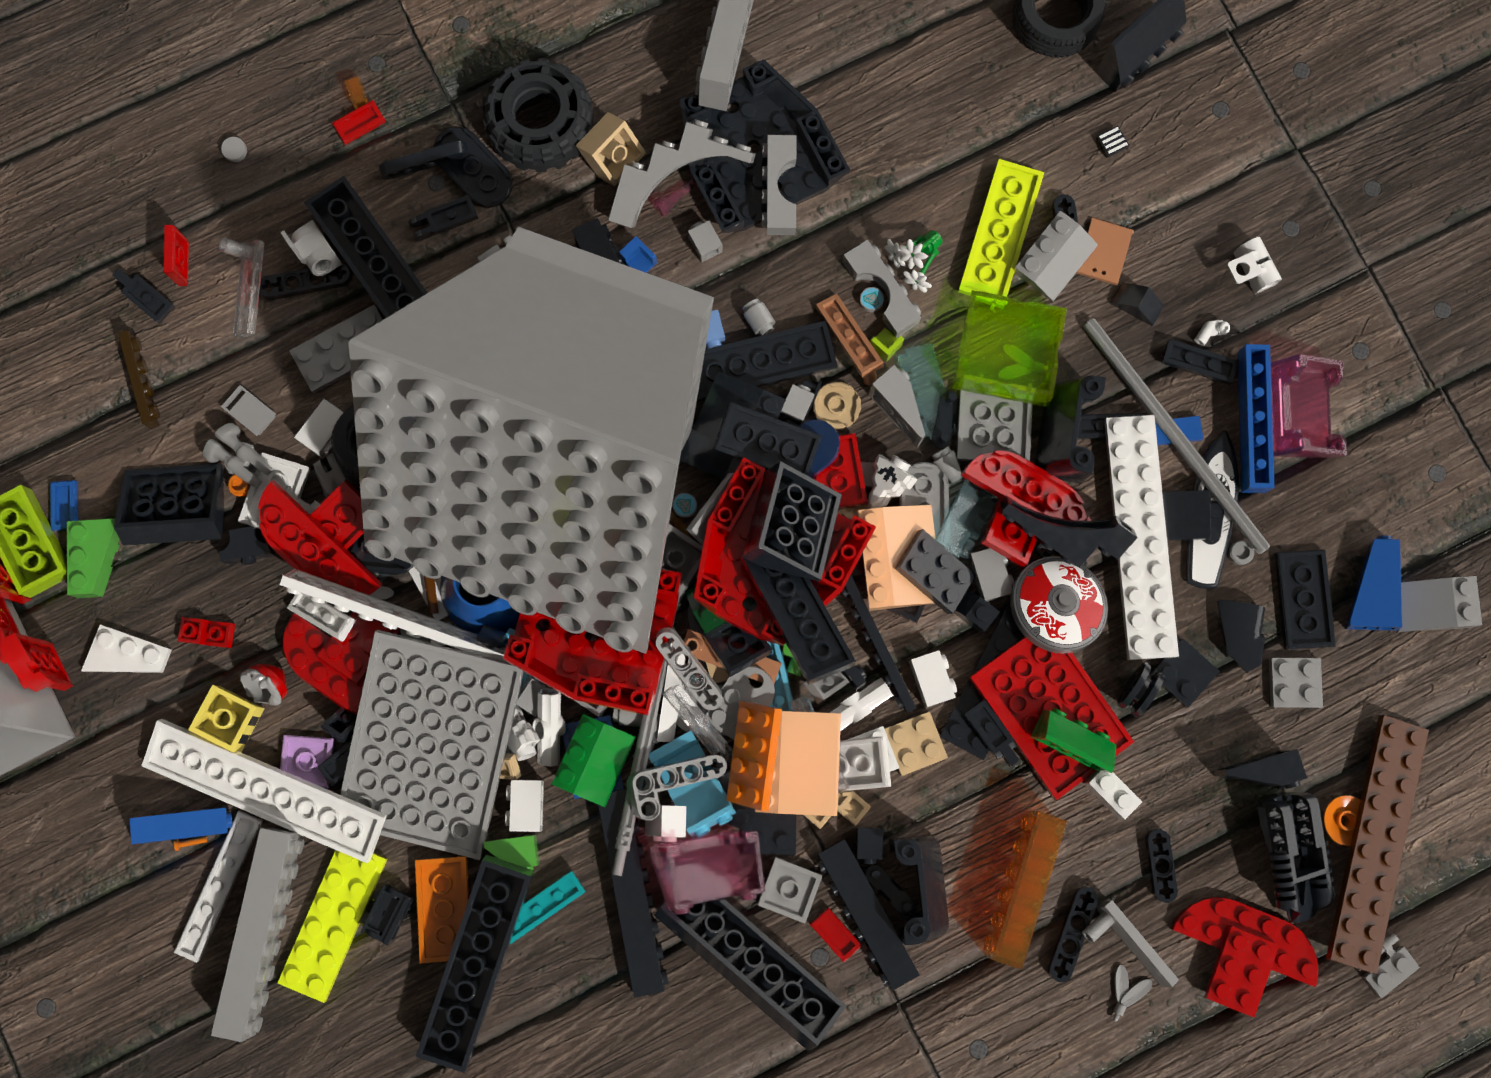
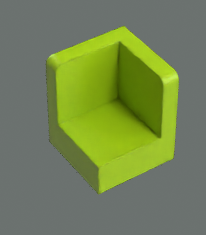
(886, 344)

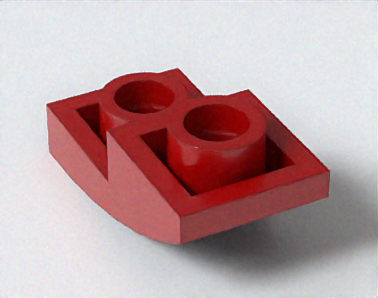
(206, 632)

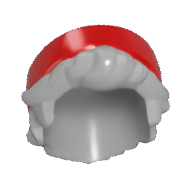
(265, 683)

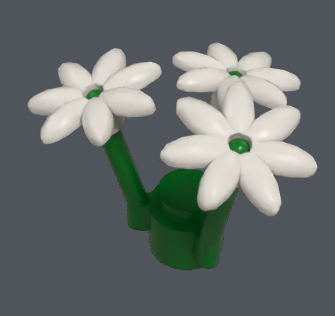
(923, 245)

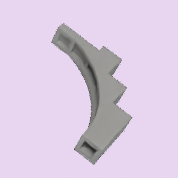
(638, 183)

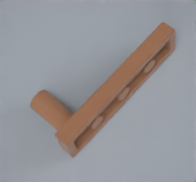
(851, 338)
(698, 646)

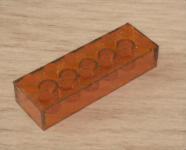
(1024, 889)

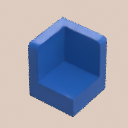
(638, 255)

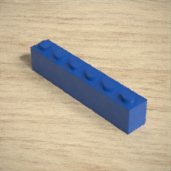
(1255, 419)

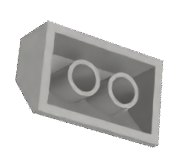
(1056, 256)

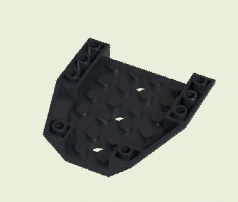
(766, 108)

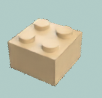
(610, 147)

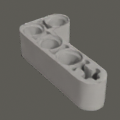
(677, 779)

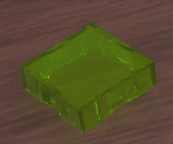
(1009, 348)

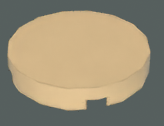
(837, 405)

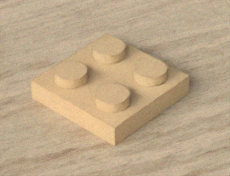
(916, 743)

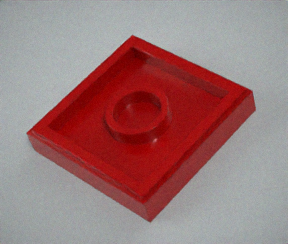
(176, 255)

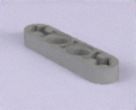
(691, 667)

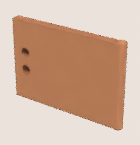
(1110, 252)

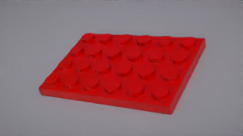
(1032, 680)

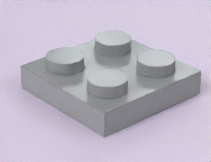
(1295, 683)
(790, 890)

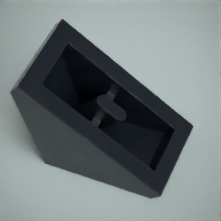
(1138, 302)

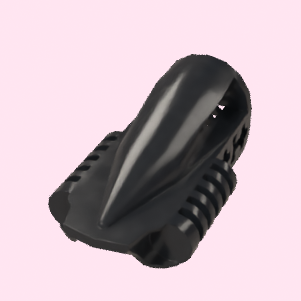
(1297, 853)

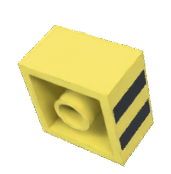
(226, 719)

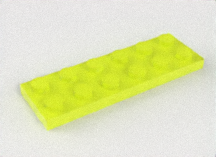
(1001, 229)
(331, 925)

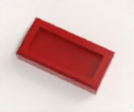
(359, 122)
(835, 934)

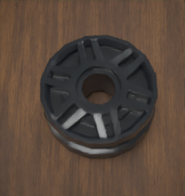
(1141, 689)

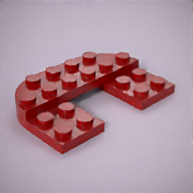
(30, 658)

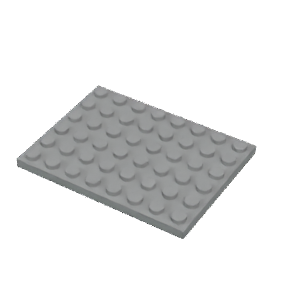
(431, 741)

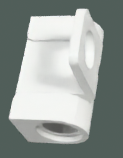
(313, 249)
(1256, 265)

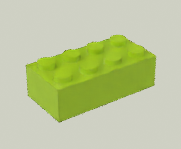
(28, 543)

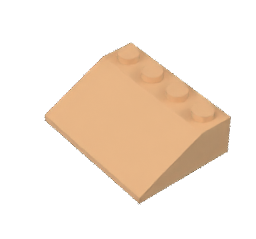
(884, 550)
(806, 764)

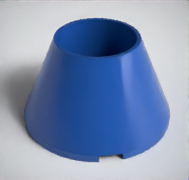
(473, 617)

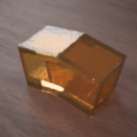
(356, 92)

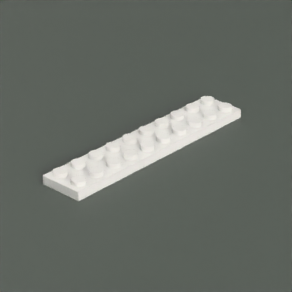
(1145, 564)
(390, 614)
(264, 791)

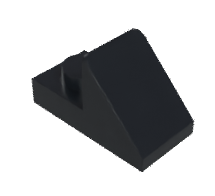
(340, 725)

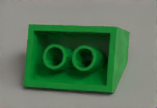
(1075, 740)
(593, 760)

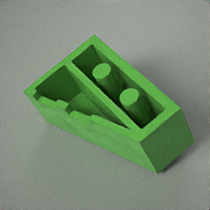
(90, 556)

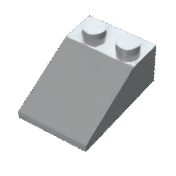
(896, 399)
(1440, 604)

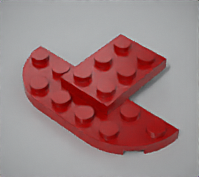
(1029, 485)
(318, 540)
(329, 664)
(1249, 949)

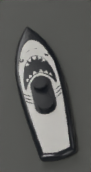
(1207, 557)

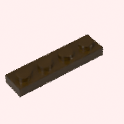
(141, 387)

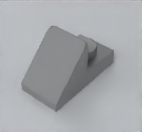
(826, 687)

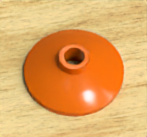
(1341, 806)

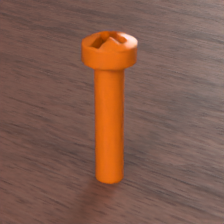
(178, 844)

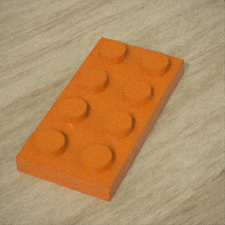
(754, 755)
(440, 905)

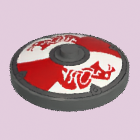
(1058, 605)

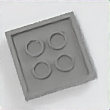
(992, 425)

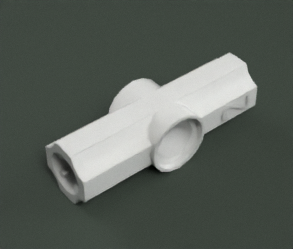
(862, 703)
(549, 727)

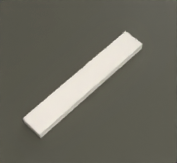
(218, 886)

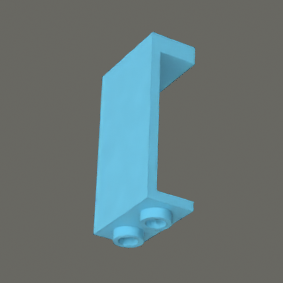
(703, 800)

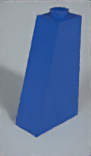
(1378, 592)
(179, 825)

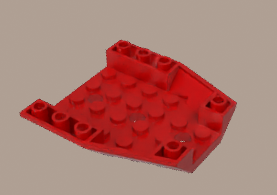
(723, 578)
(593, 669)

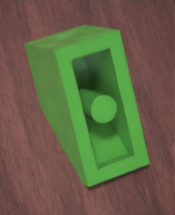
(518, 850)

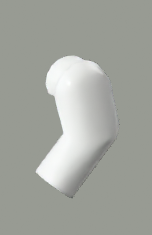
(1211, 328)

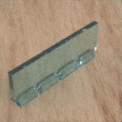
(926, 384)
(964, 519)

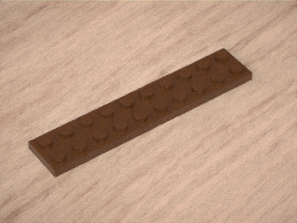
(1377, 845)

